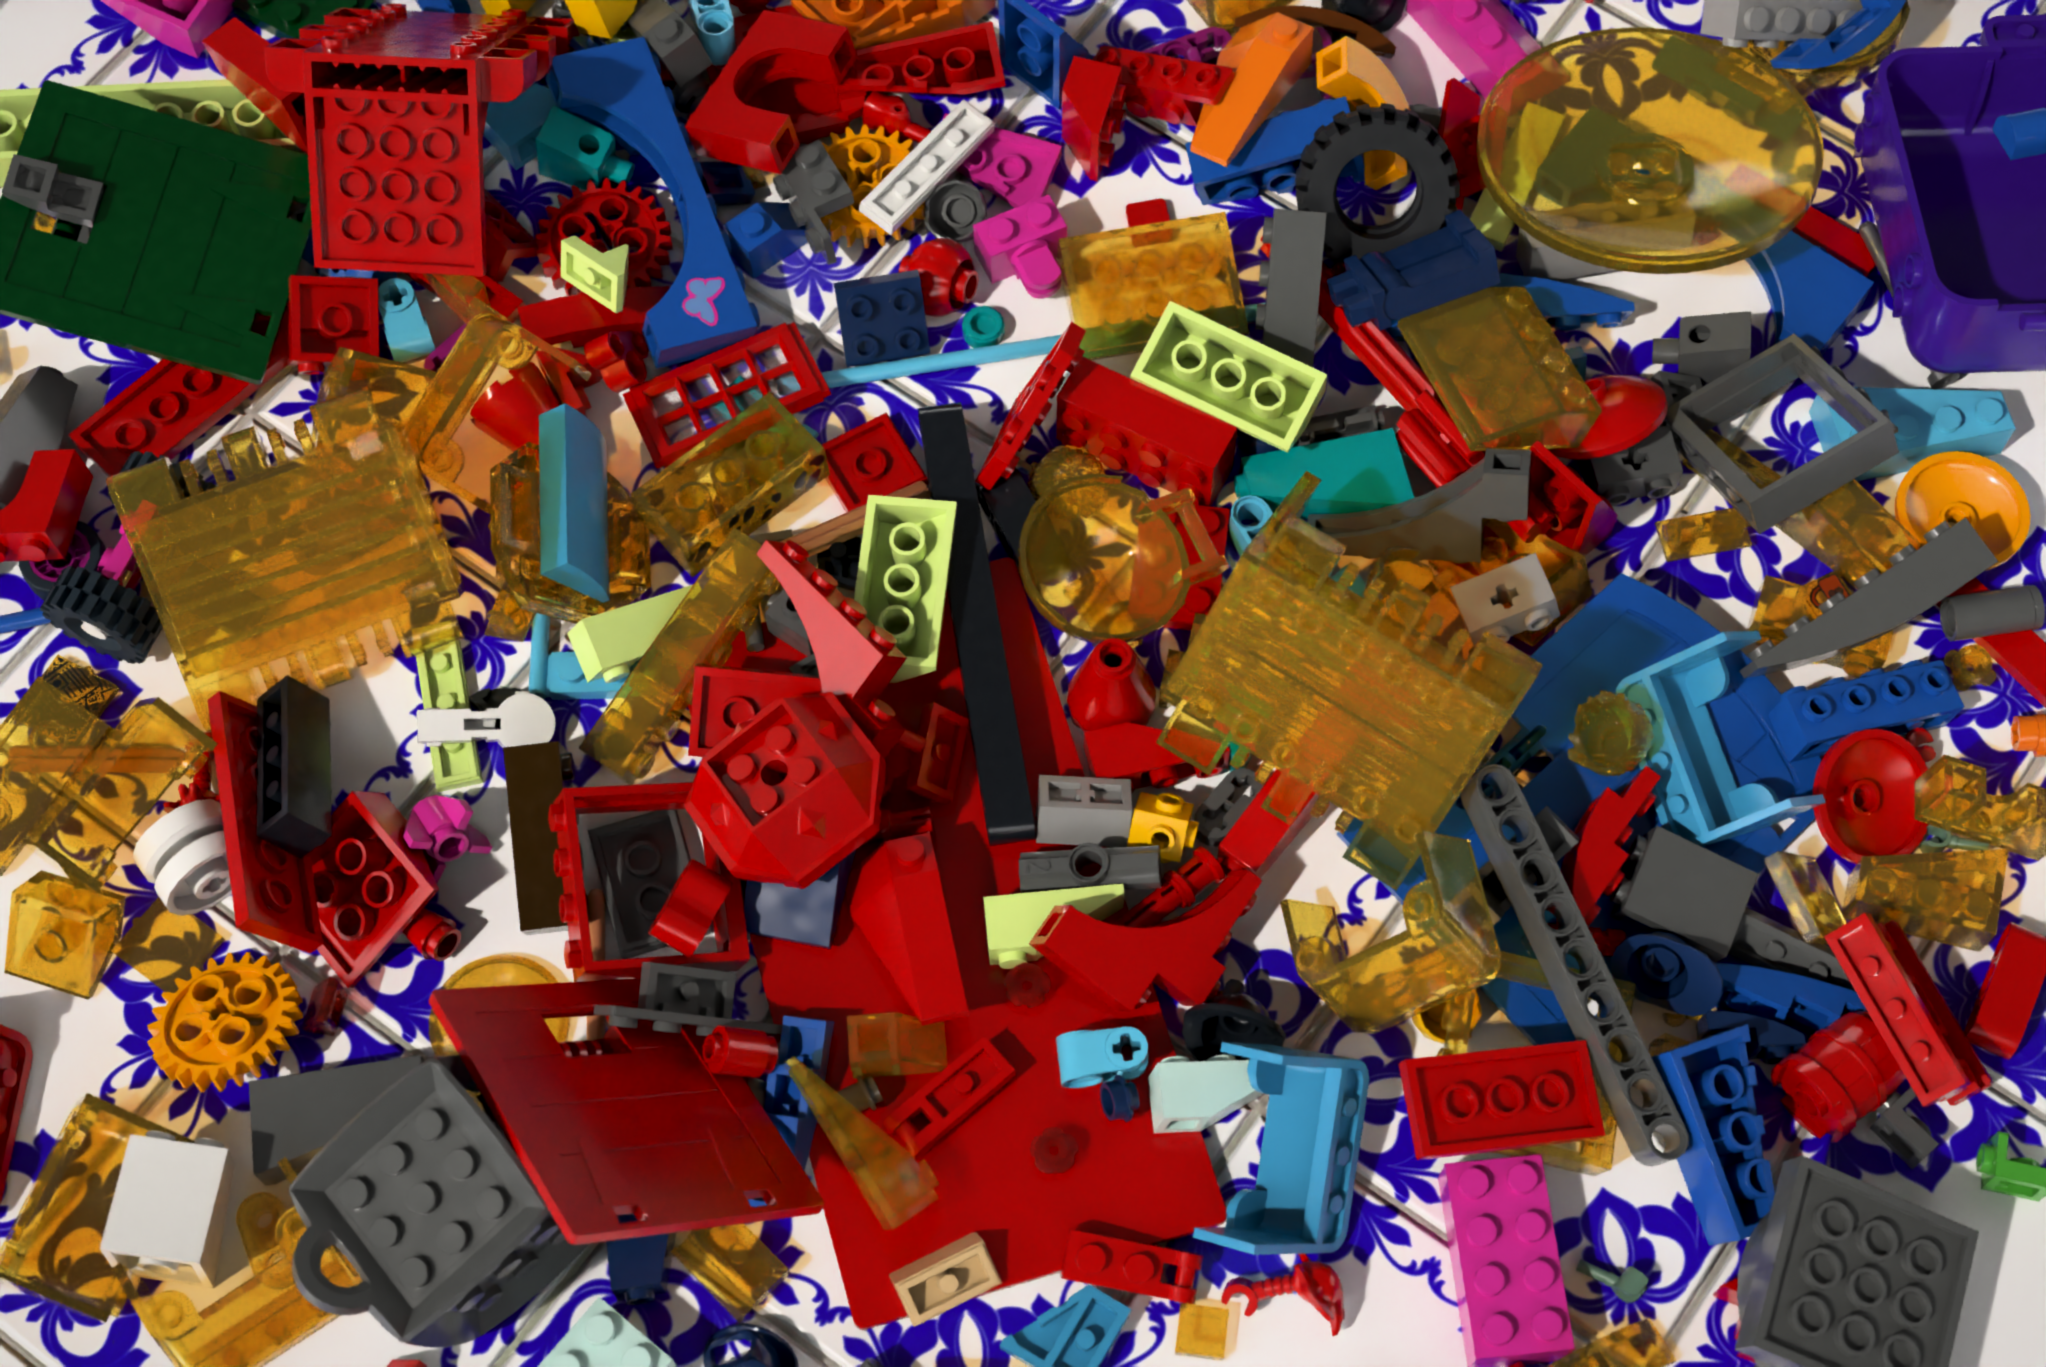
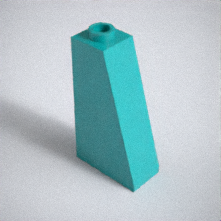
(1355, 474)

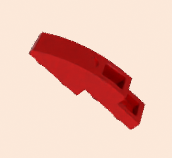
(1596, 859)

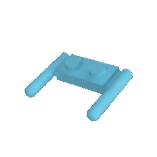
(561, 673)

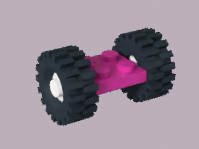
(104, 606)

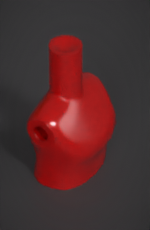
(893, 115)

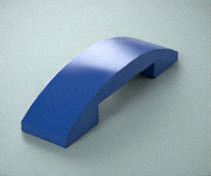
(1843, 41)

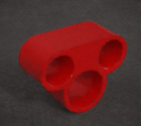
(618, 358)

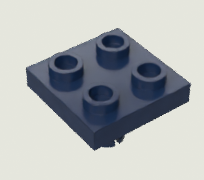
(882, 318)

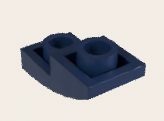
(1768, 1038)

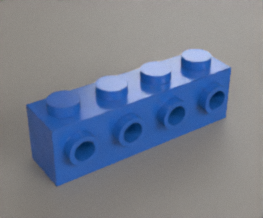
(1891, 701)

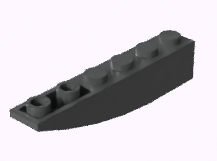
(1882, 600)

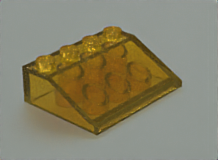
(1126, 277)
(1501, 371)

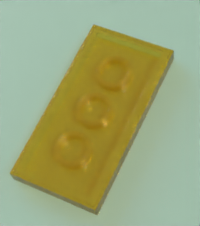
(40, 752)

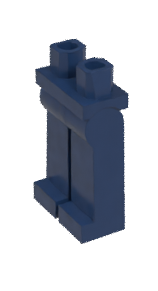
(1416, 274)

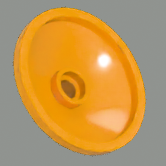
(1964, 486)

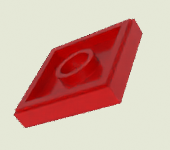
(870, 462)

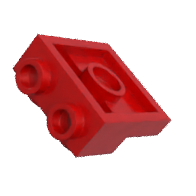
(328, 316)

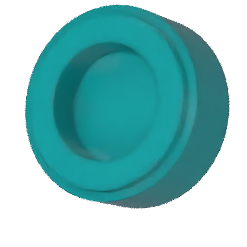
(983, 327)

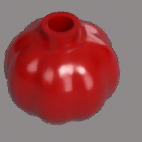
(945, 275)

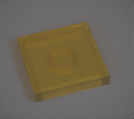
(1805, 895)

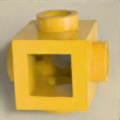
(1163, 822)

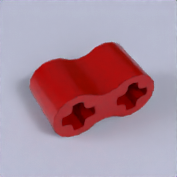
(690, 908)

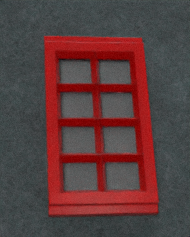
(682, 407)

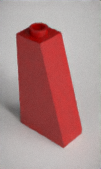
(241, 60)
(1260, 836)

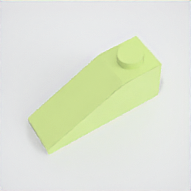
(620, 637)
(1016, 918)

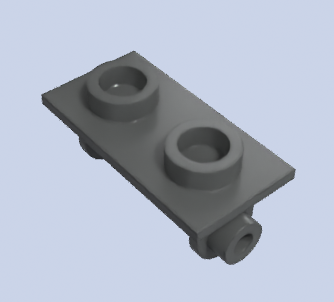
(1342, 425)

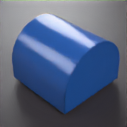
(2022, 133)

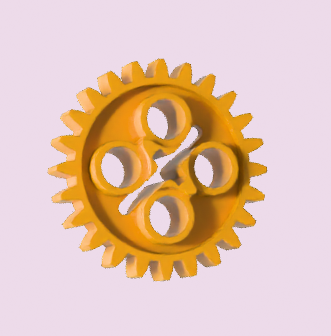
(862, 178)
(225, 1022)

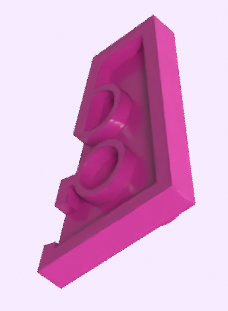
(1013, 166)

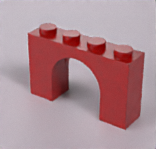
(772, 50)
(46, 509)

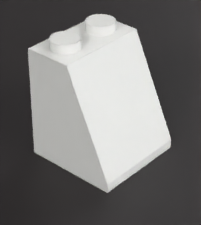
(170, 1209)

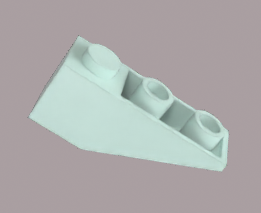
(1197, 1093)

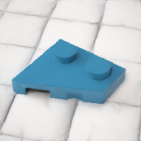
(1071, 1334)

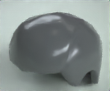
(954, 210)

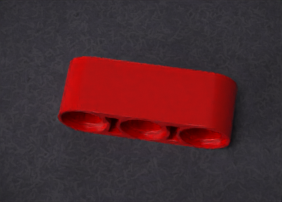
(2008, 991)

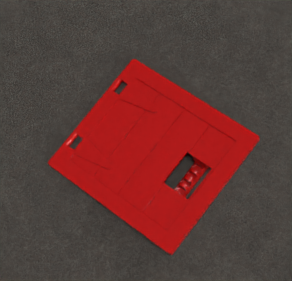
(621, 1116)

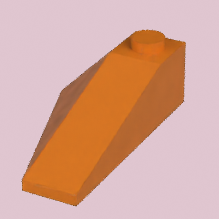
(1266, 65)

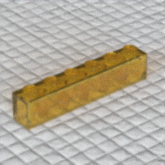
(663, 681)

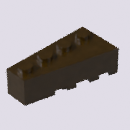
(533, 782)

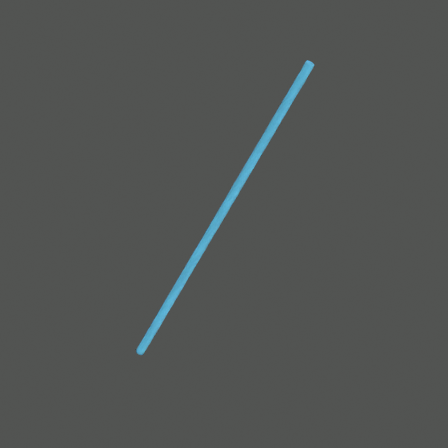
(954, 359)

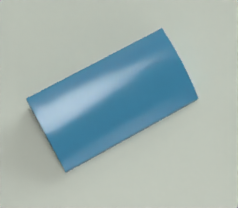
(574, 502)

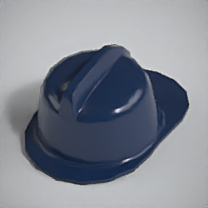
(1668, 973)

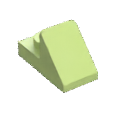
(596, 273)

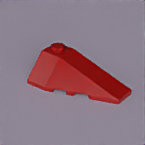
(937, 63)
(904, 916)

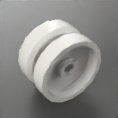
(186, 857)

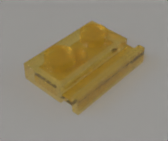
(731, 1266)

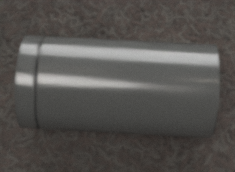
(1992, 613)

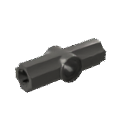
(1056, 870)

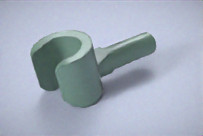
(1949, 841)
(1627, 1286)

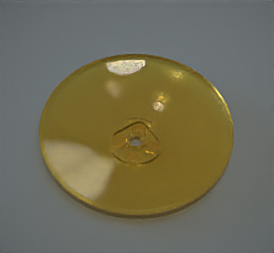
(1715, 127)

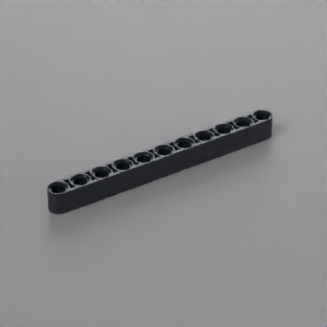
(978, 632)

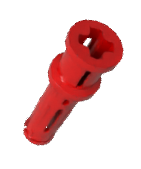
(1176, 890)

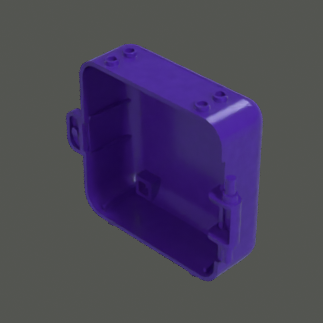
(1952, 207)

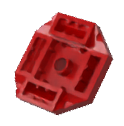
(810, 818)

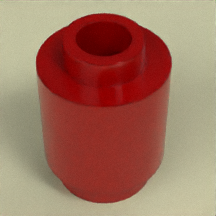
(740, 1052)

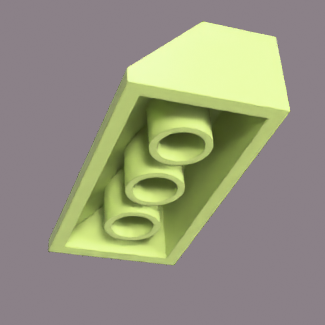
(1230, 377)
(906, 574)

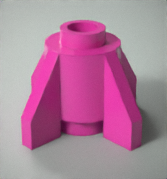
(443, 831)

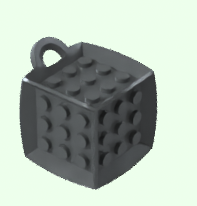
(426, 1214)

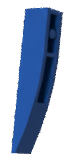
(1562, 304)

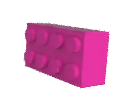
(1505, 1262)

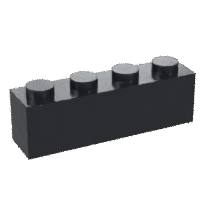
(293, 767)

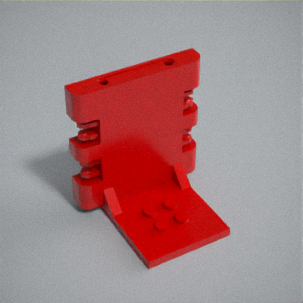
(401, 127)

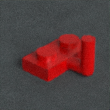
(936, 753)

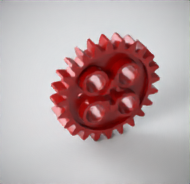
(639, 226)

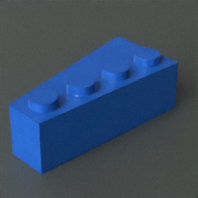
(1269, 156)
(1724, 1152)

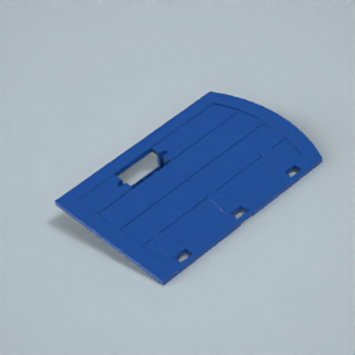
(1594, 651)

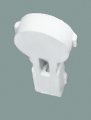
(522, 717)

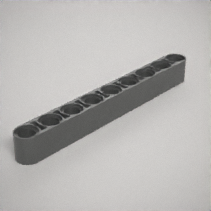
(1569, 987)

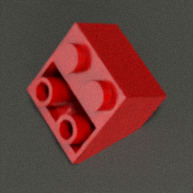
(1092, 112)

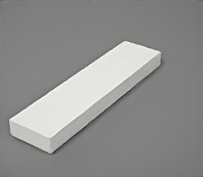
(926, 167)

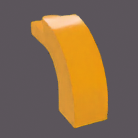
(1357, 73)

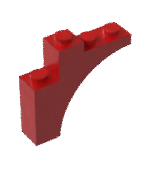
(1175, 955)

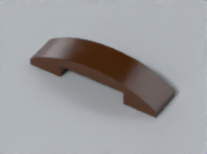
(1330, 21)

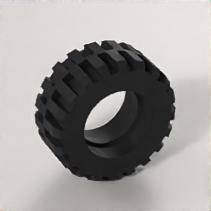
(1377, 130)

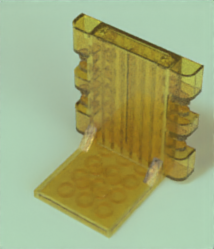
(292, 553)
(1340, 692)

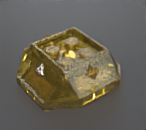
(517, 543)

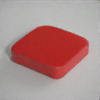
(1146, 212)

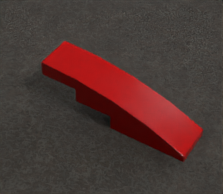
(584, 318)

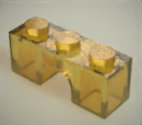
(1783, 602)
(1956, 799)

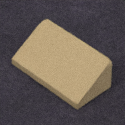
(945, 1278)

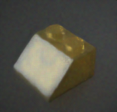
(62, 933)

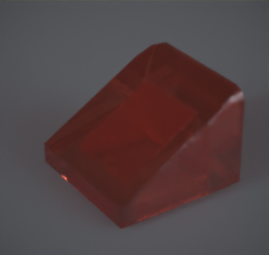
(325, 1007)

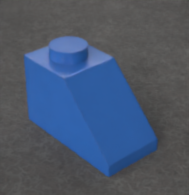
(764, 236)

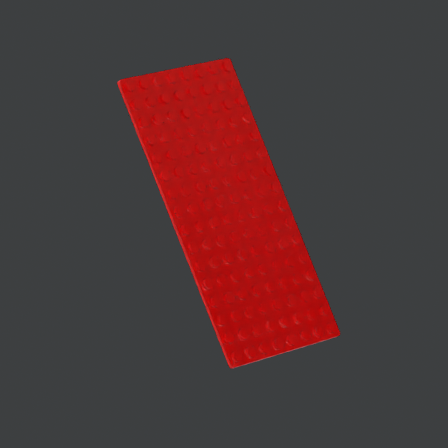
(1124, 1173)

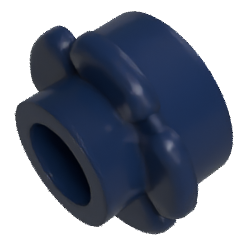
(1119, 1099)

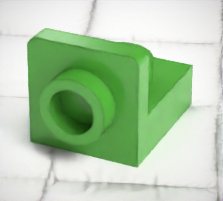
(2011, 1177)

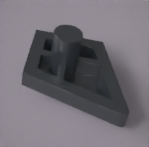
(842, 562)

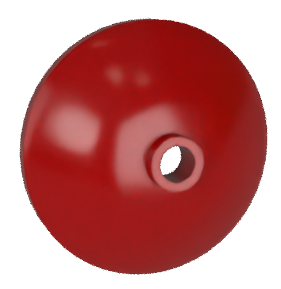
(1629, 414)
(1883, 776)

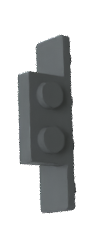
(813, 191)
(681, 997)

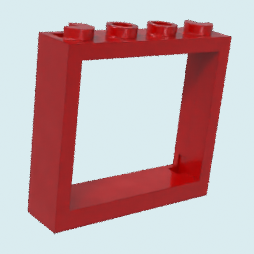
(728, 921)

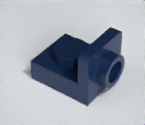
(726, 182)

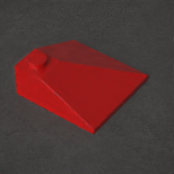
(367, 884)

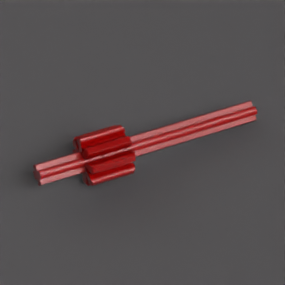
(1425, 427)

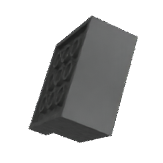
(1850, 1276)

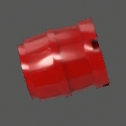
(1838, 1076)

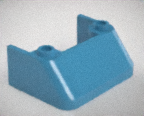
(1696, 784)
(1305, 1153)

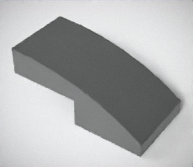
(57, 194)

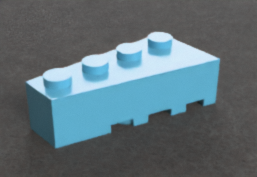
(1926, 423)

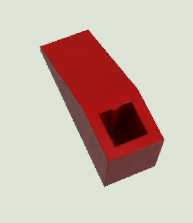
(1133, 754)

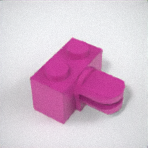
(1023, 245)

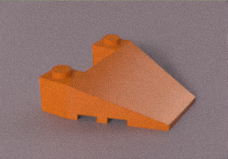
(893, 20)

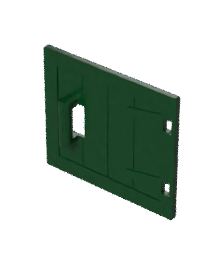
(181, 242)

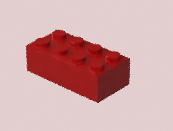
(1145, 432)

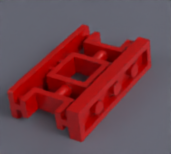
(1909, 1011)

